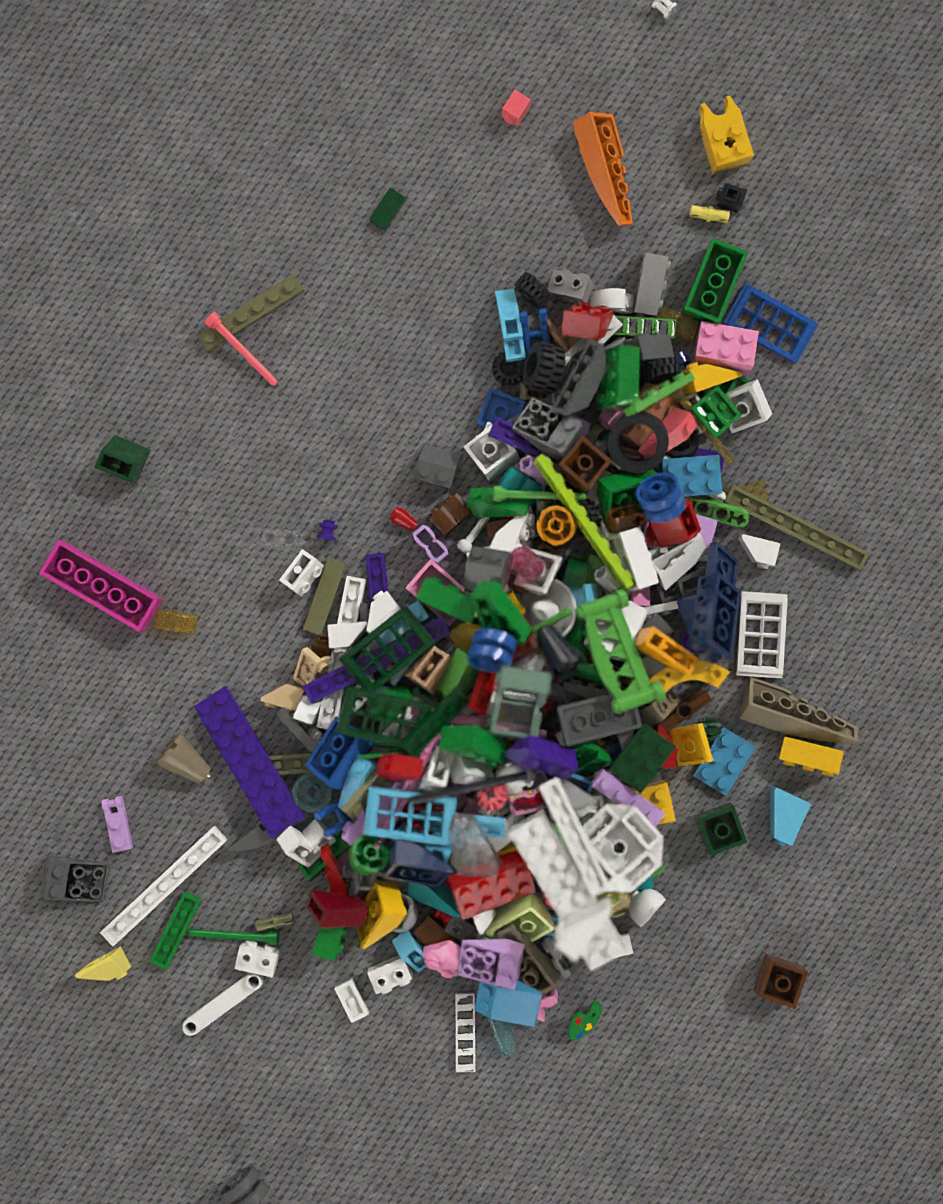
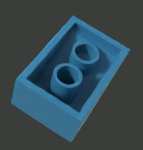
(509, 1005)

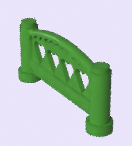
(640, 690)

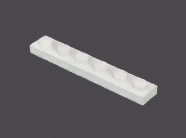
(574, 836)

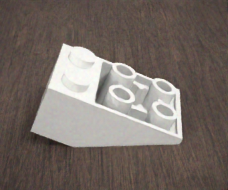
(516, 533)

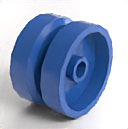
(661, 497)
(491, 650)

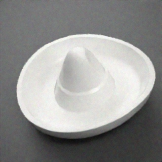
(554, 601)

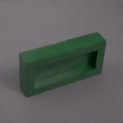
(387, 209)

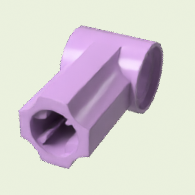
(528, 467)

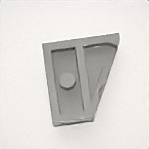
(558, 959)

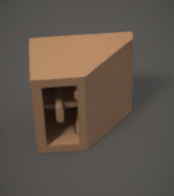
(428, 669)

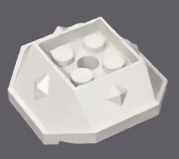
(641, 840)

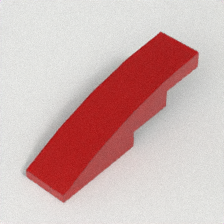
(333, 872)

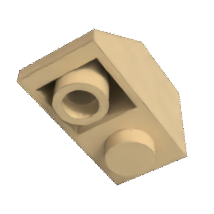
(284, 696)

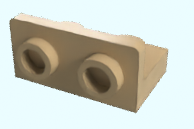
(310, 667)

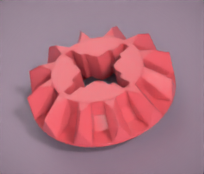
(494, 803)

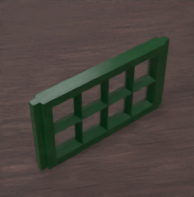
(416, 627)
(347, 711)

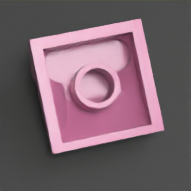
(443, 958)

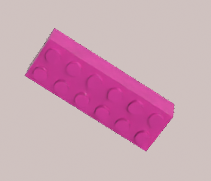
(101, 586)

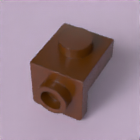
(321, 646)

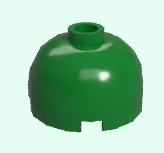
(365, 857)

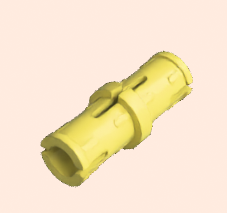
(709, 214)

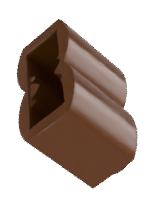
(450, 515)

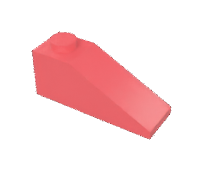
(679, 427)

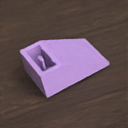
(492, 961)

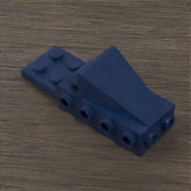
(714, 609)

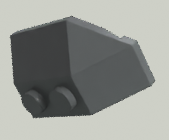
(580, 379)

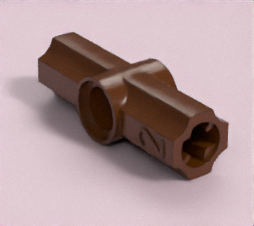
(693, 703)

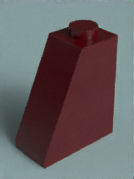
(336, 910)

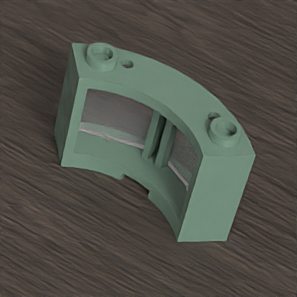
(518, 702)

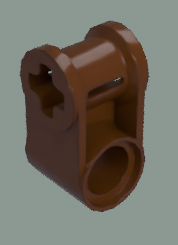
(623, 517)

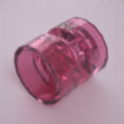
(526, 563)

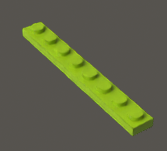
(588, 528)

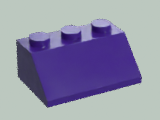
(544, 756)

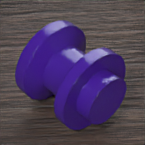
(327, 530)

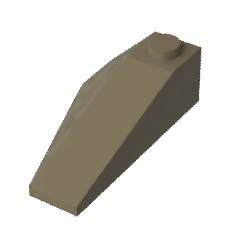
(536, 967)

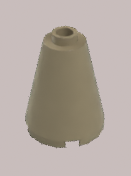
(184, 760)

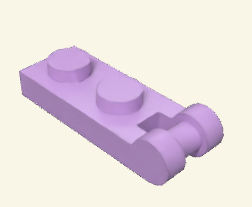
(117, 824)

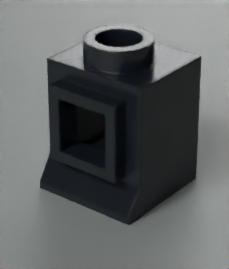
(728, 203)

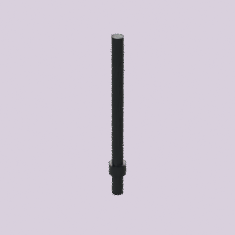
(430, 795)

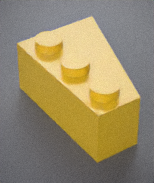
(811, 756)

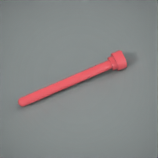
(215, 322)

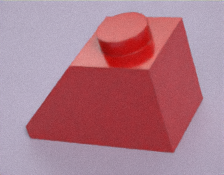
(399, 767)

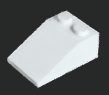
(580, 928)

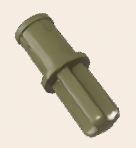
(274, 921)

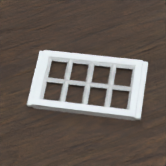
(762, 598)

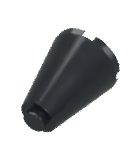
(558, 653)

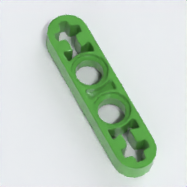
(715, 505)

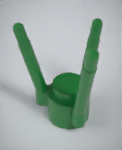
(395, 749)

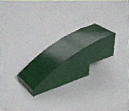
(575, 572)

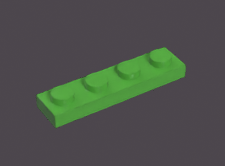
(653, 396)

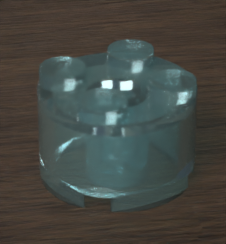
(307, 800)

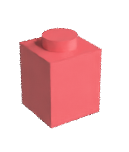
(515, 108)

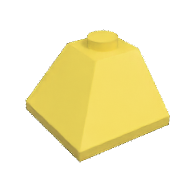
(106, 967)

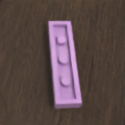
(624, 795)

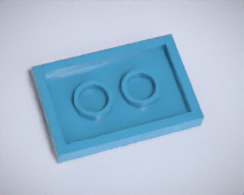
(695, 474)
(729, 758)

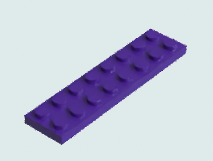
(249, 762)

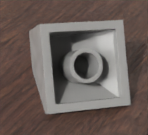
(577, 797)

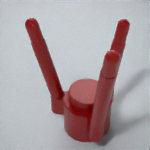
(417, 808)

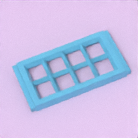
(372, 814)

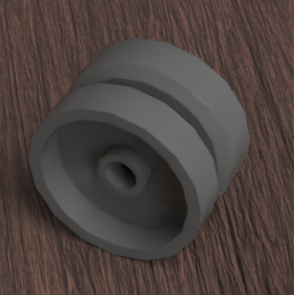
(244, 1188)

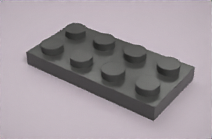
(594, 719)

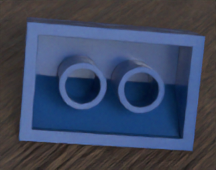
(335, 755)

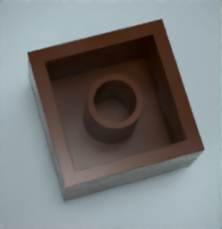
(780, 981)

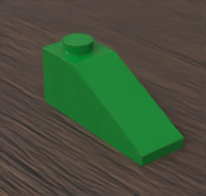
(482, 505)

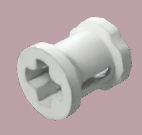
(666, 11)

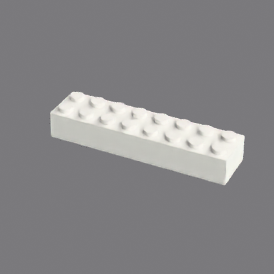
(562, 882)

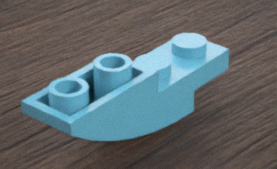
(510, 325)

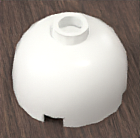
(512, 767)
(645, 905)

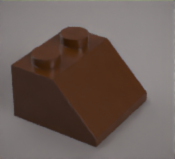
(583, 465)

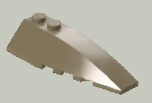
(782, 712)

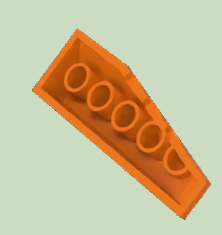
(602, 157)

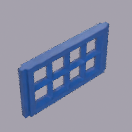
(802, 340)

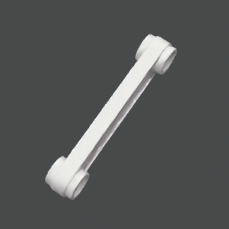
(222, 1003)

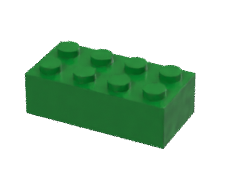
(714, 282)

